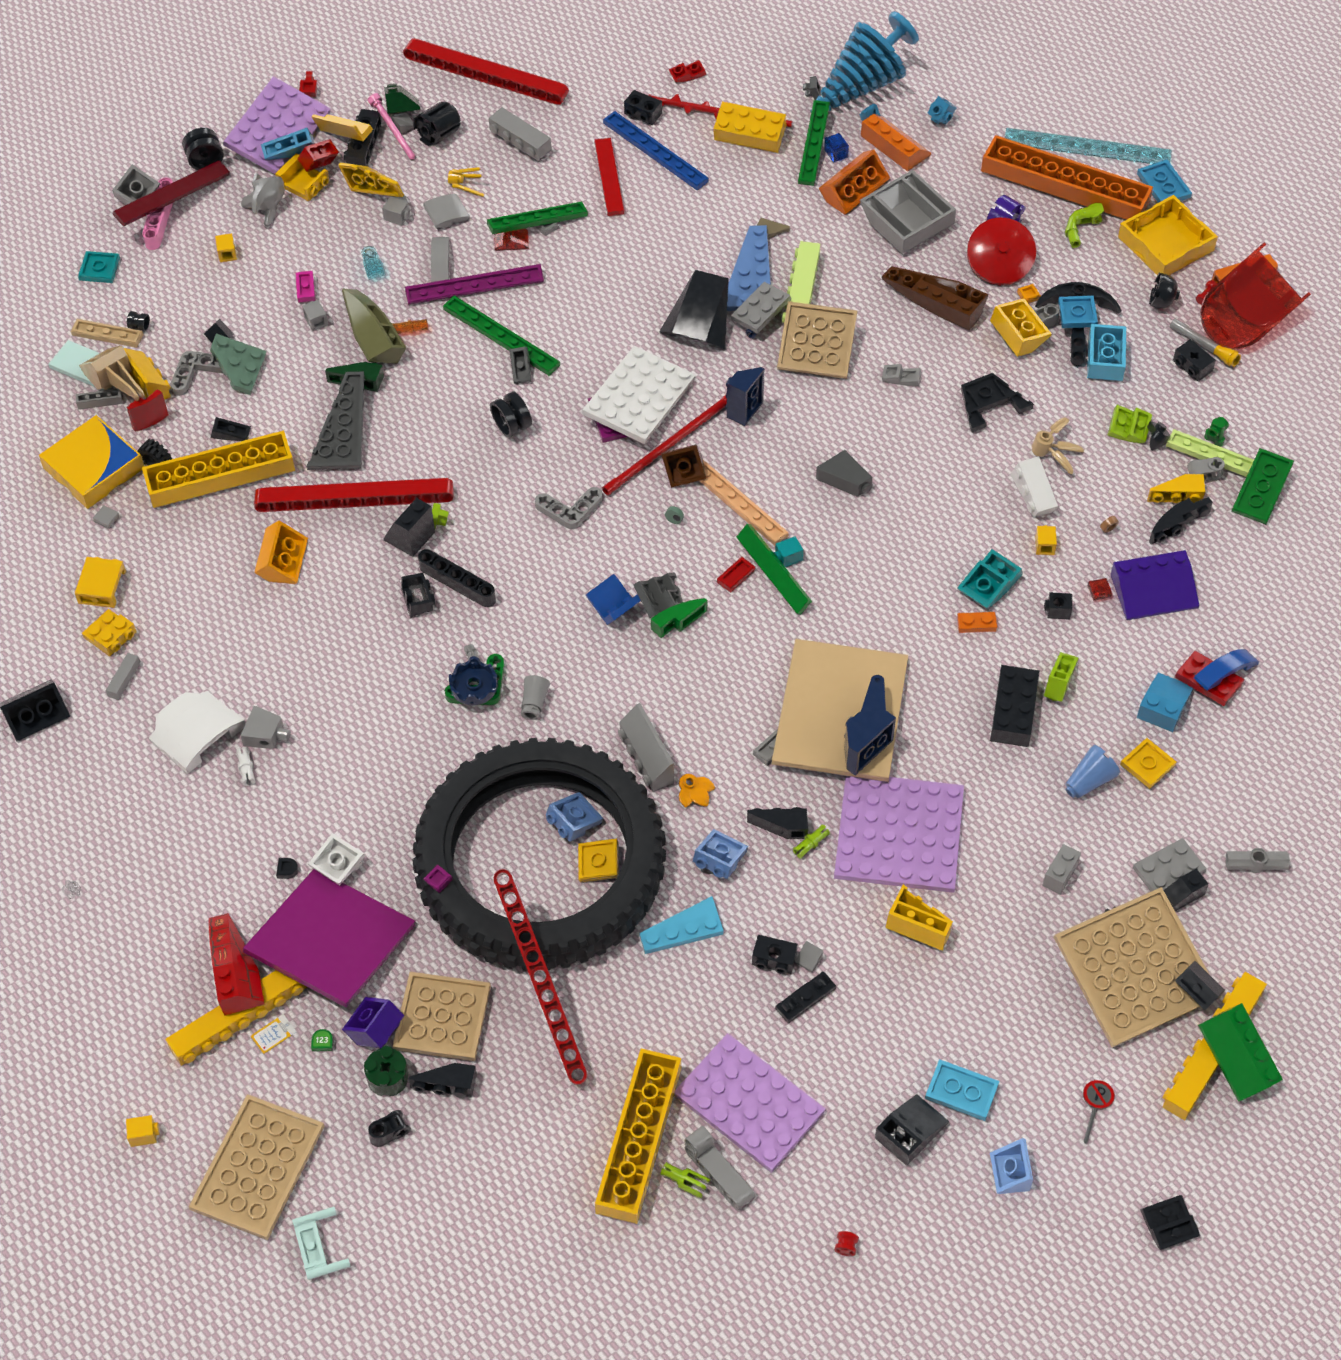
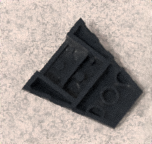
(701, 310)

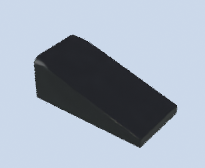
(229, 430)

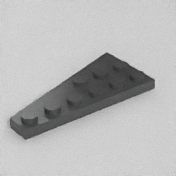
(342, 432)

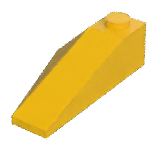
(368, 180)

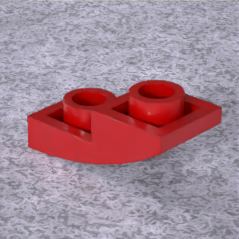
(687, 73)

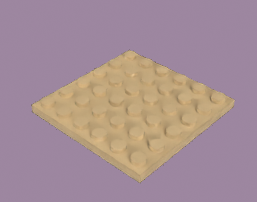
(1130, 965)

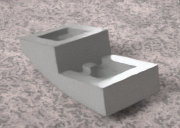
(897, 375)

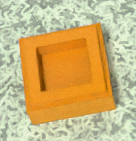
(1029, 293)

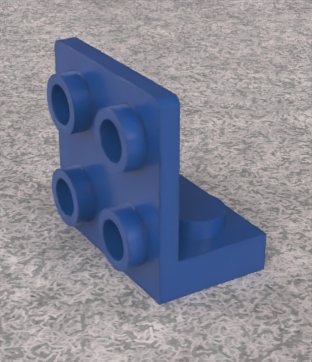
(611, 599)

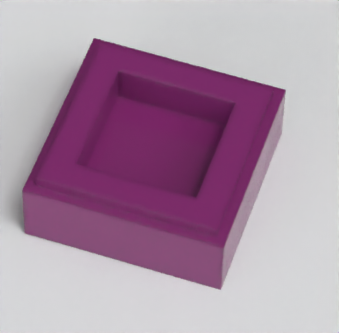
(438, 879)

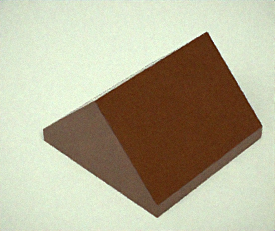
(684, 465)

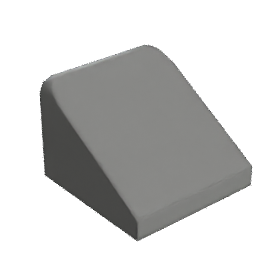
(809, 956)

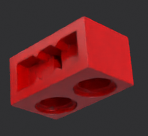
(318, 155)

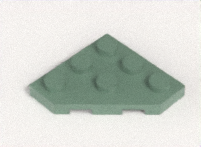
(238, 362)

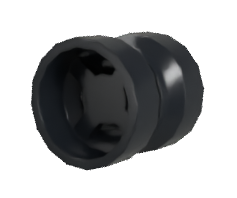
(138, 321)

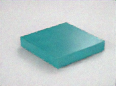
(99, 267)

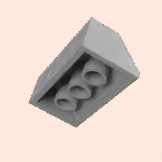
(646, 749)

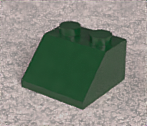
(400, 99)

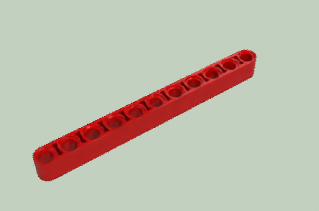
(486, 71)
(353, 494)
(533, 968)

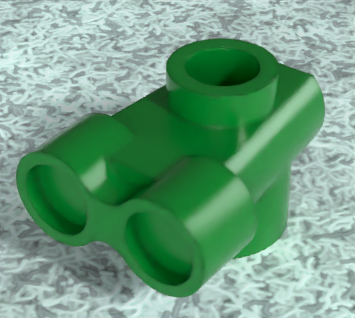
(1216, 431)

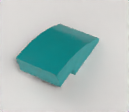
(990, 579)

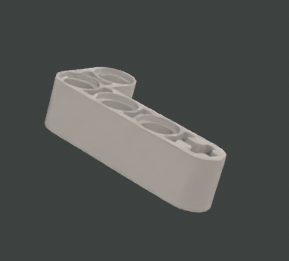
(711, 1162)

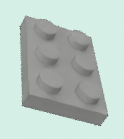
(761, 307)
(1168, 865)

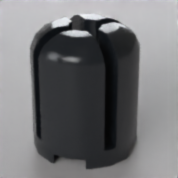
(437, 123)

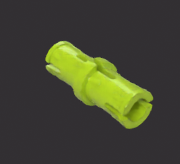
(811, 841)

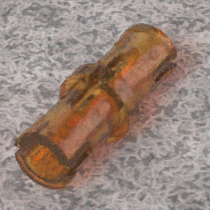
(411, 326)

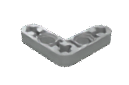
(195, 363)
(573, 512)

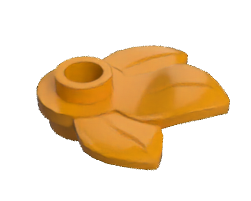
(696, 792)

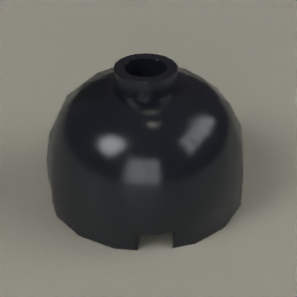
(1164, 291)

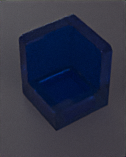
(836, 147)

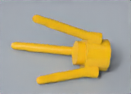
(456, 177)

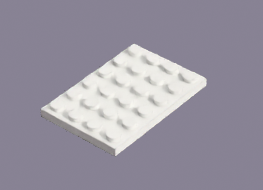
(639, 394)

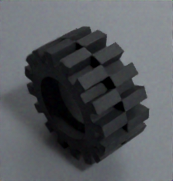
(153, 452)

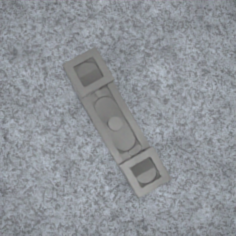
(439, 258)

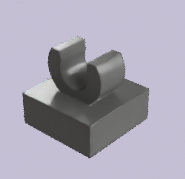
(812, 88)

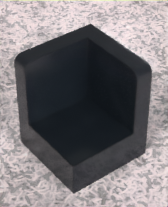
(218, 328)

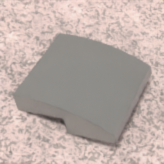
(446, 210)

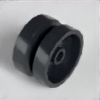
(202, 148)
(510, 414)

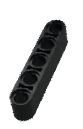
(457, 578)

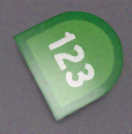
(322, 1041)

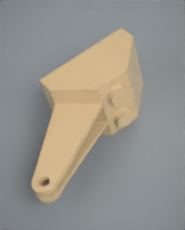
(112, 369)

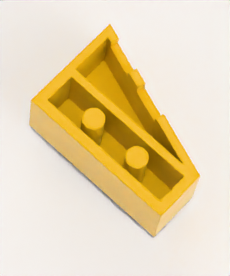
(918, 920)

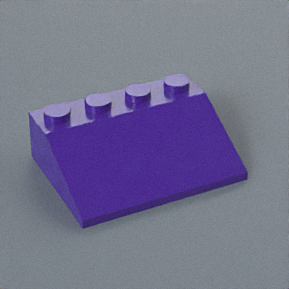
(1155, 585)

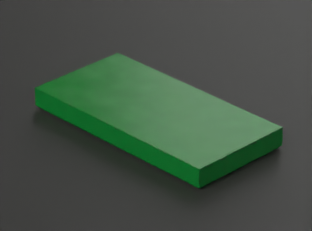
(1262, 486)

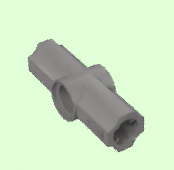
(1268, 860)

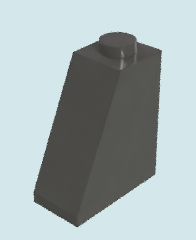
(844, 474)

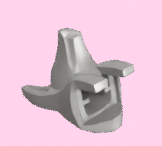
(265, 196)

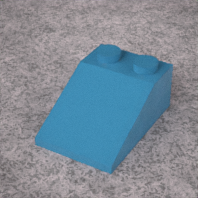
(1164, 702)

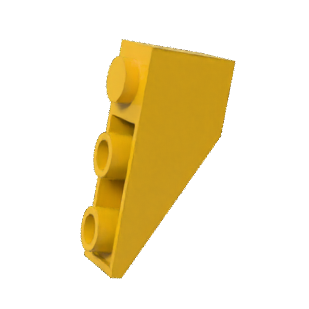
(1179, 489)

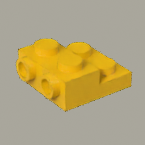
(109, 632)

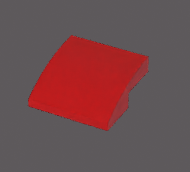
(148, 411)

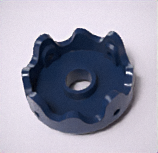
(469, 672)

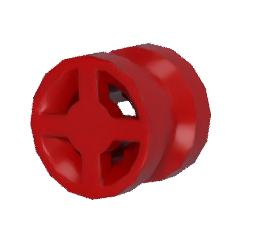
(846, 1243)

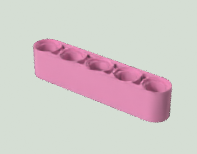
(156, 222)

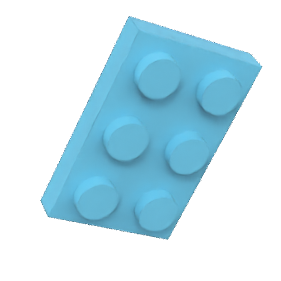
(962, 1090)

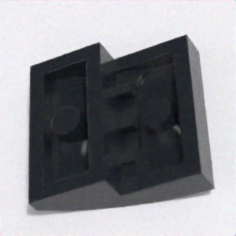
(1170, 1222)

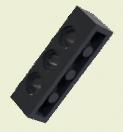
(360, 151)

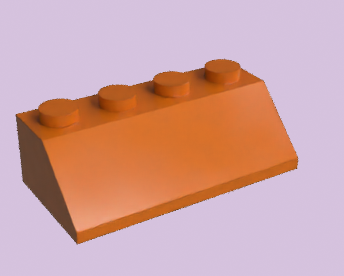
(893, 142)
(855, 182)

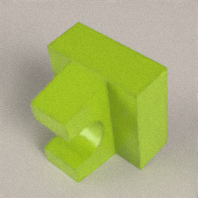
(439, 516)

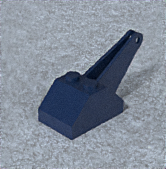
(870, 729)

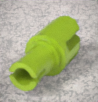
(683, 1177)

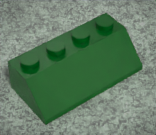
(1240, 1052)

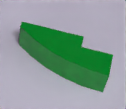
(678, 616)

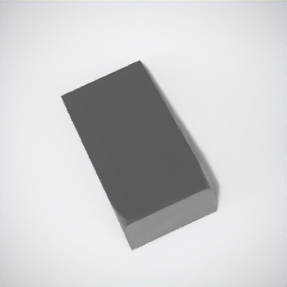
(520, 365)

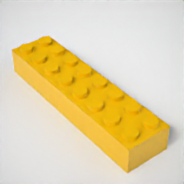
(218, 469)
(638, 1136)

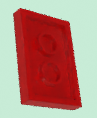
(1220, 693)

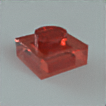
(1099, 589)

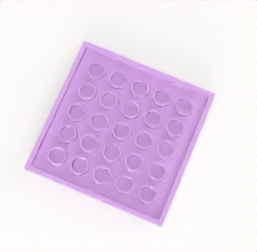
(900, 833)

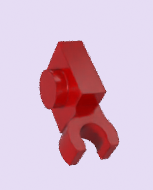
(309, 85)

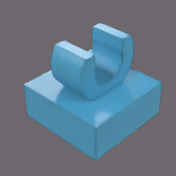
(872, 109)

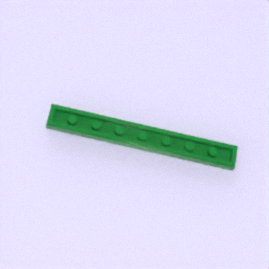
(499, 334)

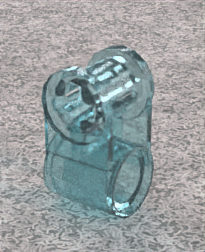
(372, 263)

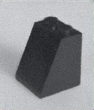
(412, 528)

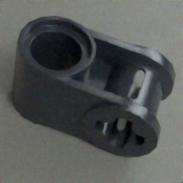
(392, 1126)

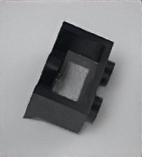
(417, 594)

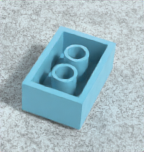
(1106, 352)

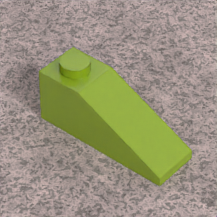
(1060, 677)

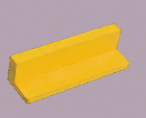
(342, 126)

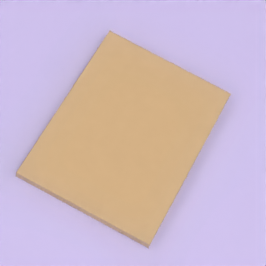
(822, 693)

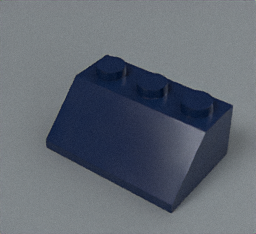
(745, 394)

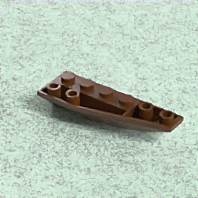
(939, 295)

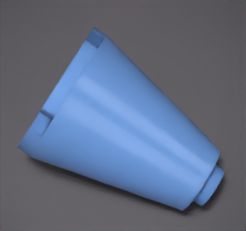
(1091, 772)

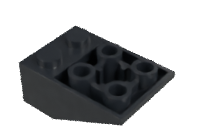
(910, 1128)

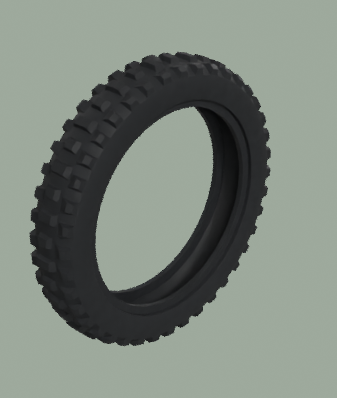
(522, 766)

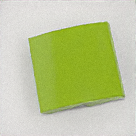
(1129, 424)

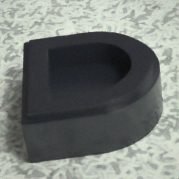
(286, 868)

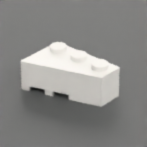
(1034, 487)

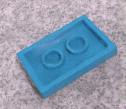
(1164, 181)

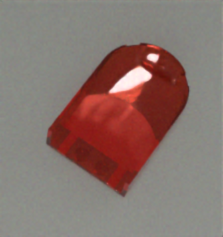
(1247, 303)

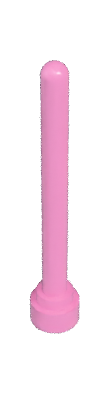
(376, 102)

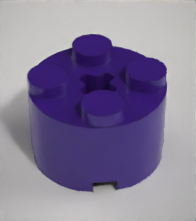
(1007, 208)

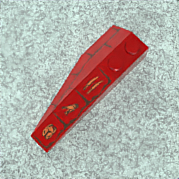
(234, 971)

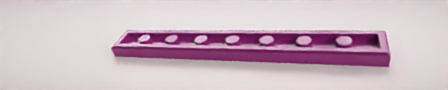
(474, 284)

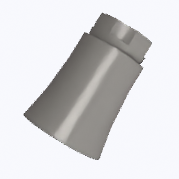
(533, 696)

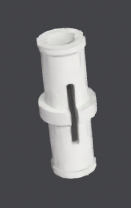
(245, 766)

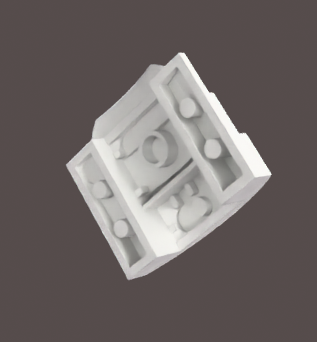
(191, 726)

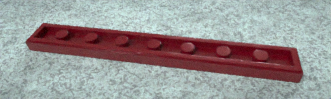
(171, 193)

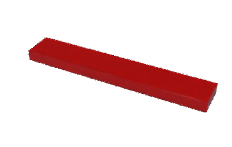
(609, 177)

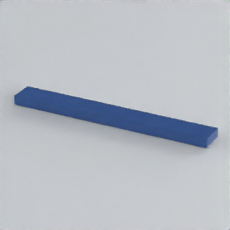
(656, 150)

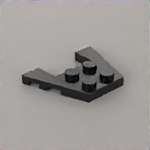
(988, 393)

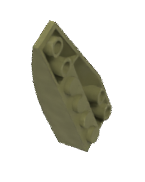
(372, 329)

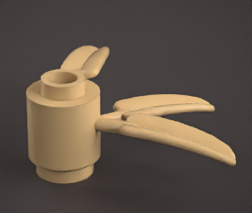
(1043, 443)

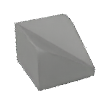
(402, 121)

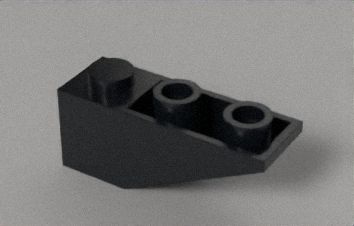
(782, 822)
(449, 1079)

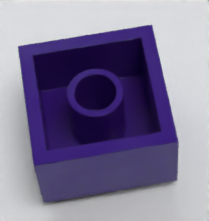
(373, 1022)

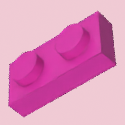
(305, 286)

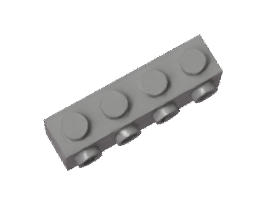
(520, 133)

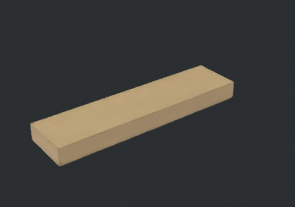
(106, 333)

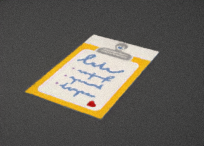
(273, 1034)

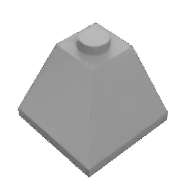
(134, 185)

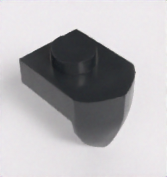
(1159, 435)

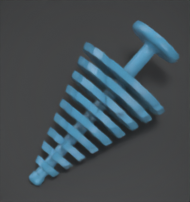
(867, 61)

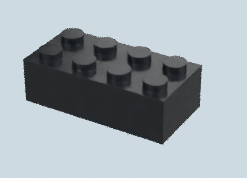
(1014, 706)

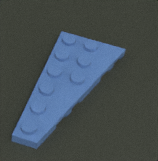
(750, 268)

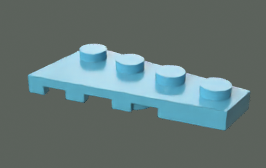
(683, 928)

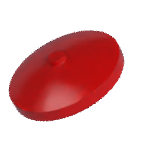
(1001, 251)

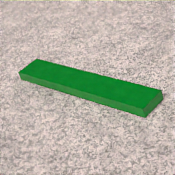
(814, 143)
(537, 217)
(774, 569)

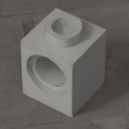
(315, 315)

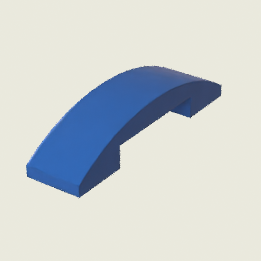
(1224, 666)

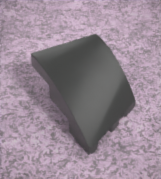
(658, 593)

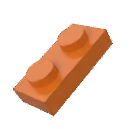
(977, 622)

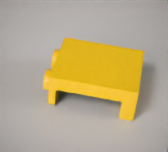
(301, 182)
(99, 582)

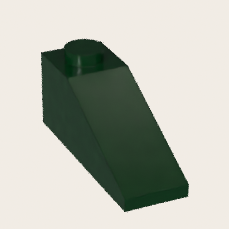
(372, 371)

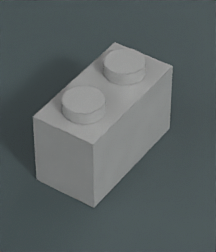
(1061, 869)

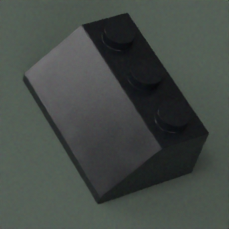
(34, 710)

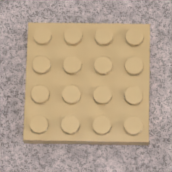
(817, 340)
(442, 1016)

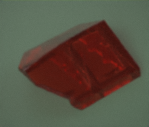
(512, 240)

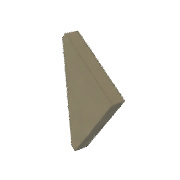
(773, 228)

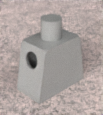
(263, 729)

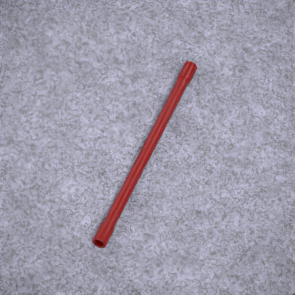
(616, 482)

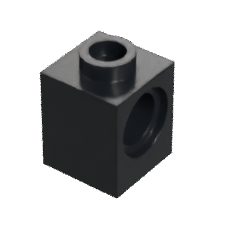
(1058, 606)

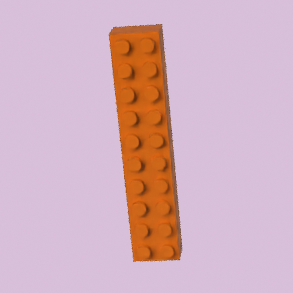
(1065, 178)

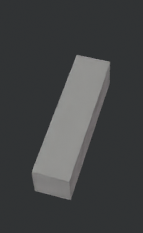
(99, 399)
(122, 676)

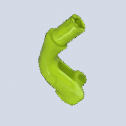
(1085, 215)

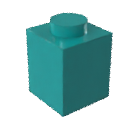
(789, 551)

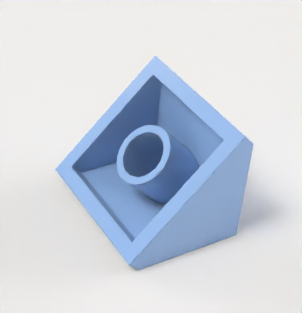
(1012, 1168)

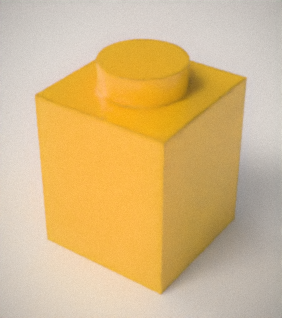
(225, 247)
(1045, 540)
(142, 1130)

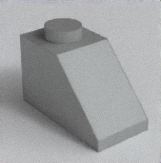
(396, 210)

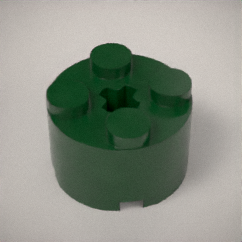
(386, 1071)

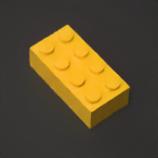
(749, 127)

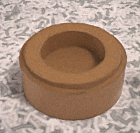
(1109, 524)

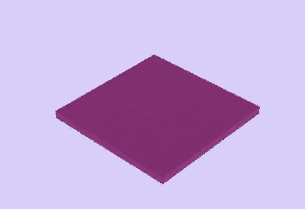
(329, 937)

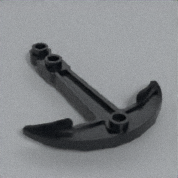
(1105, 300)

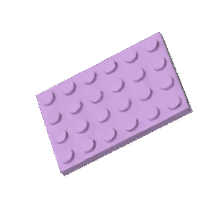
(273, 114)
(749, 1102)

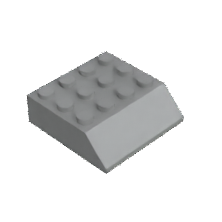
(908, 211)

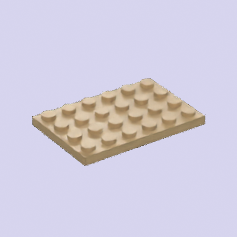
(257, 1167)

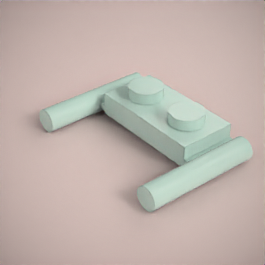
(311, 1245)

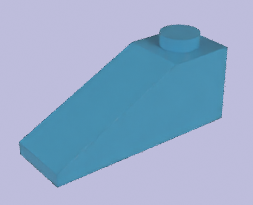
(287, 145)

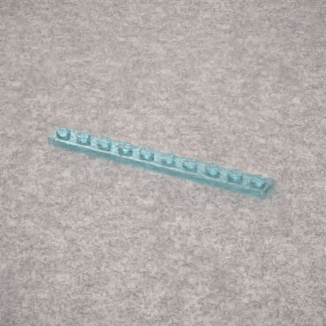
(1089, 146)

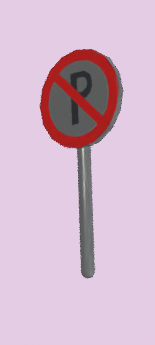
(1099, 1096)

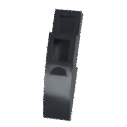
(1174, 519)

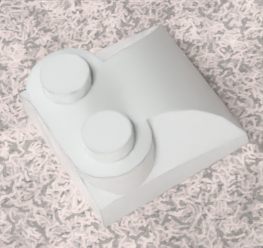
(337, 859)

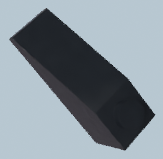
(1186, 889)

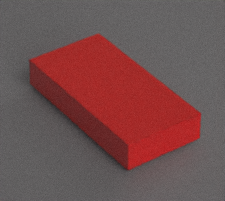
(736, 574)

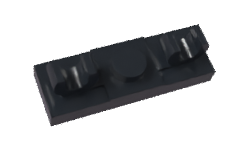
(805, 997)

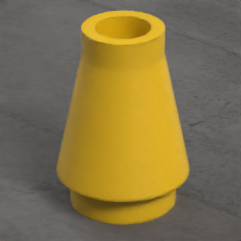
(1228, 356)

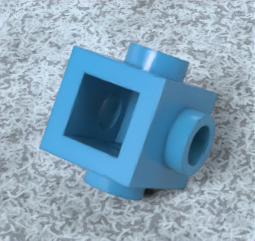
(941, 110)

